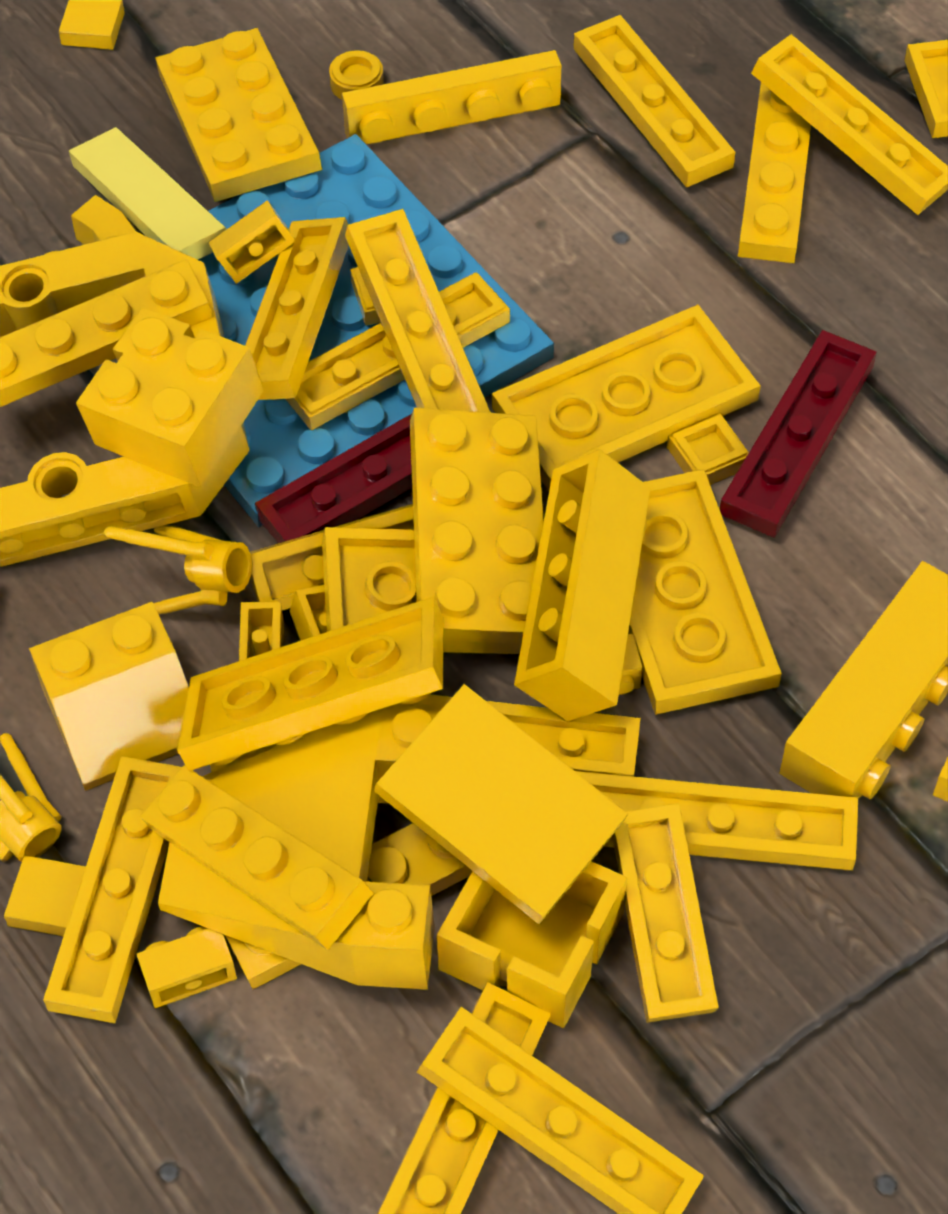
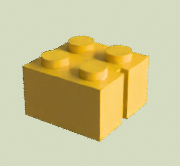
(171, 396)
(542, 962)

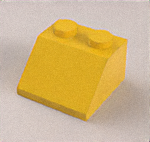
(114, 692)

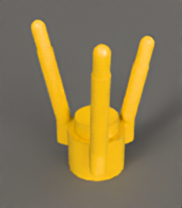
(209, 563)
(26, 822)

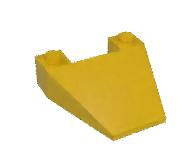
(327, 799)

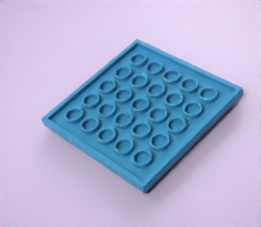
(358, 188)

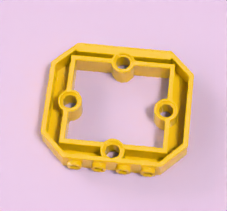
(116, 491)

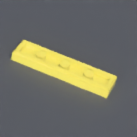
(146, 193)

